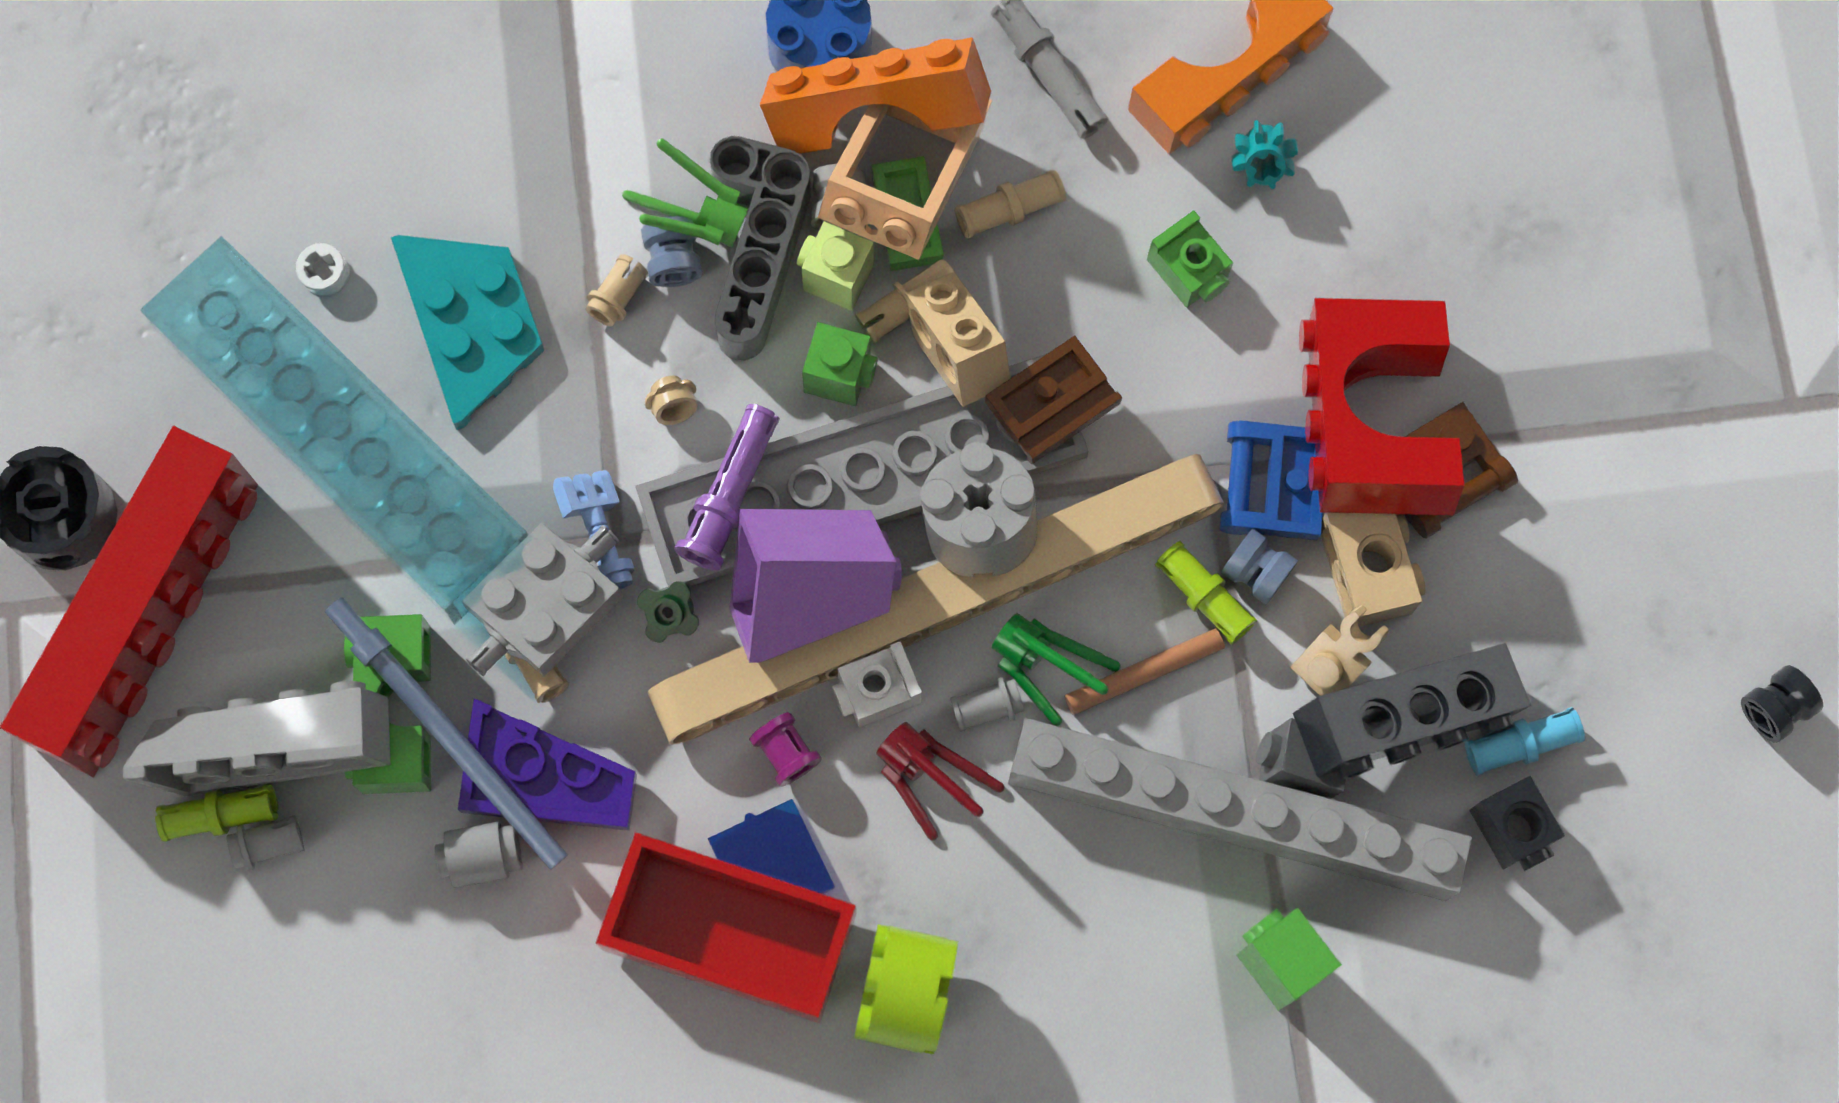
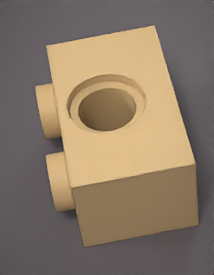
(1382, 594)

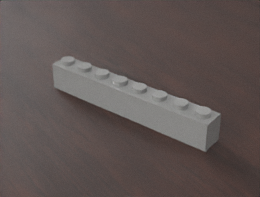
(1240, 810)

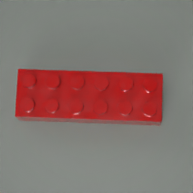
(133, 603)

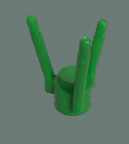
(1029, 642)

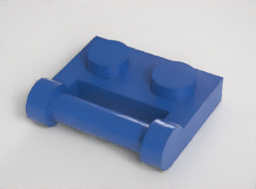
(1289, 503)

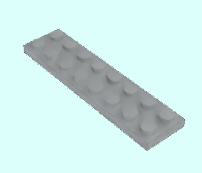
(851, 464)

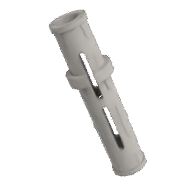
(1037, 49)

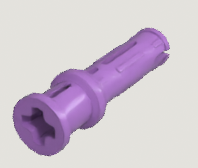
(720, 508)

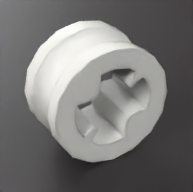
(329, 255)

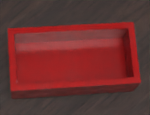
(727, 927)

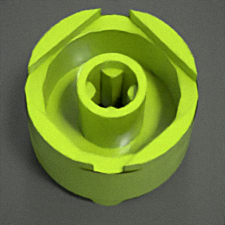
(906, 989)

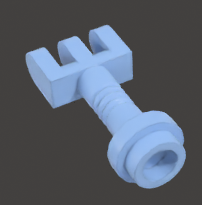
(589, 498)

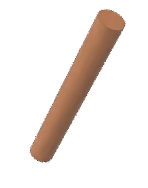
(1147, 670)

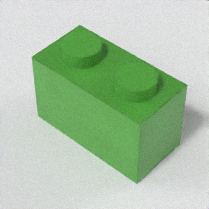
(1286, 956)

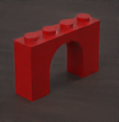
(1353, 463)

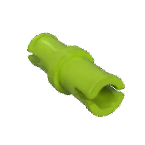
(1205, 592)
(216, 812)

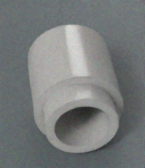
(478, 854)

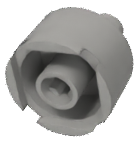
(980, 511)

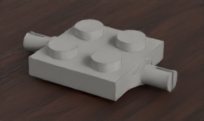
(542, 599)

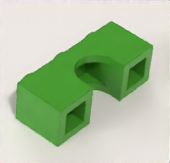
(408, 744)

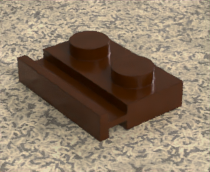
(1053, 399)

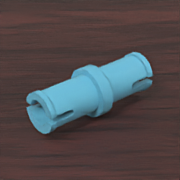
(1525, 741)

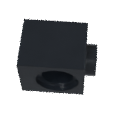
(1522, 800)

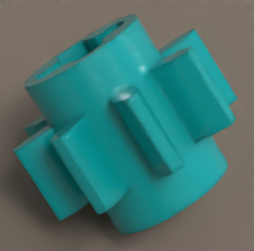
(1264, 154)

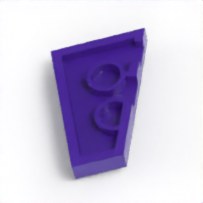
(547, 774)

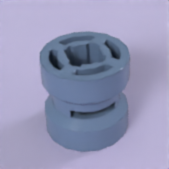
(671, 256)
(1259, 566)

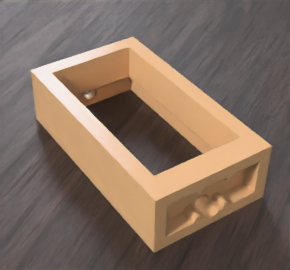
(898, 222)

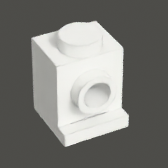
(898, 694)

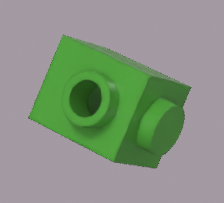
(838, 364)

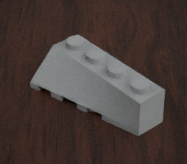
(264, 741)

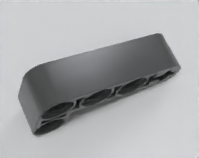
(755, 252)

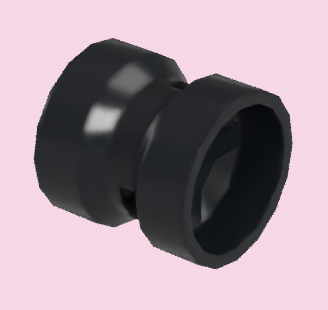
(1782, 703)

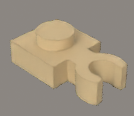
(1338, 657)

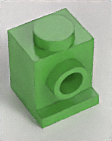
(1186, 279)

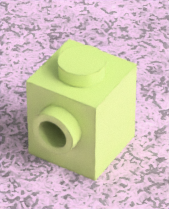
(836, 265)

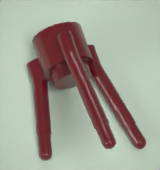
(911, 756)

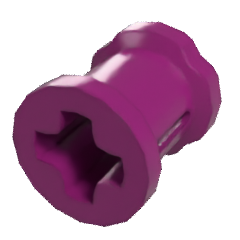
(785, 749)

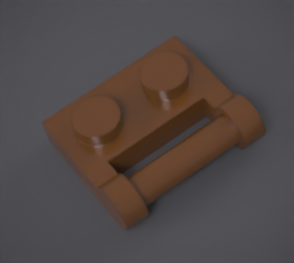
(1475, 445)

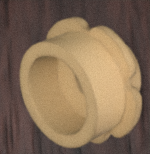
(672, 400)

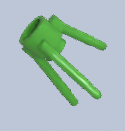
(718, 218)

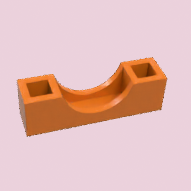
(935, 82)
(1183, 98)

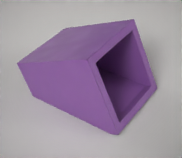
(807, 576)

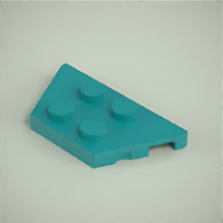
(469, 317)

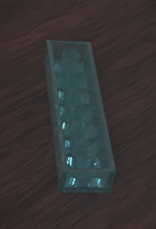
(334, 426)

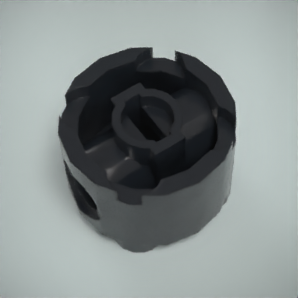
(54, 508)

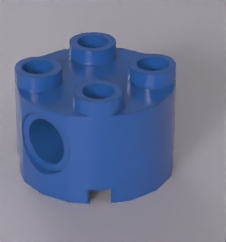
(817, 31)

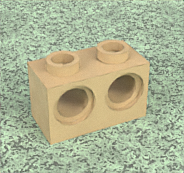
(958, 338)

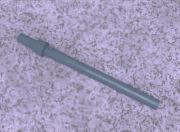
(373, 650)

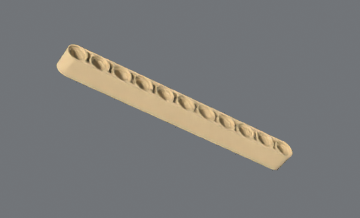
(941, 599)

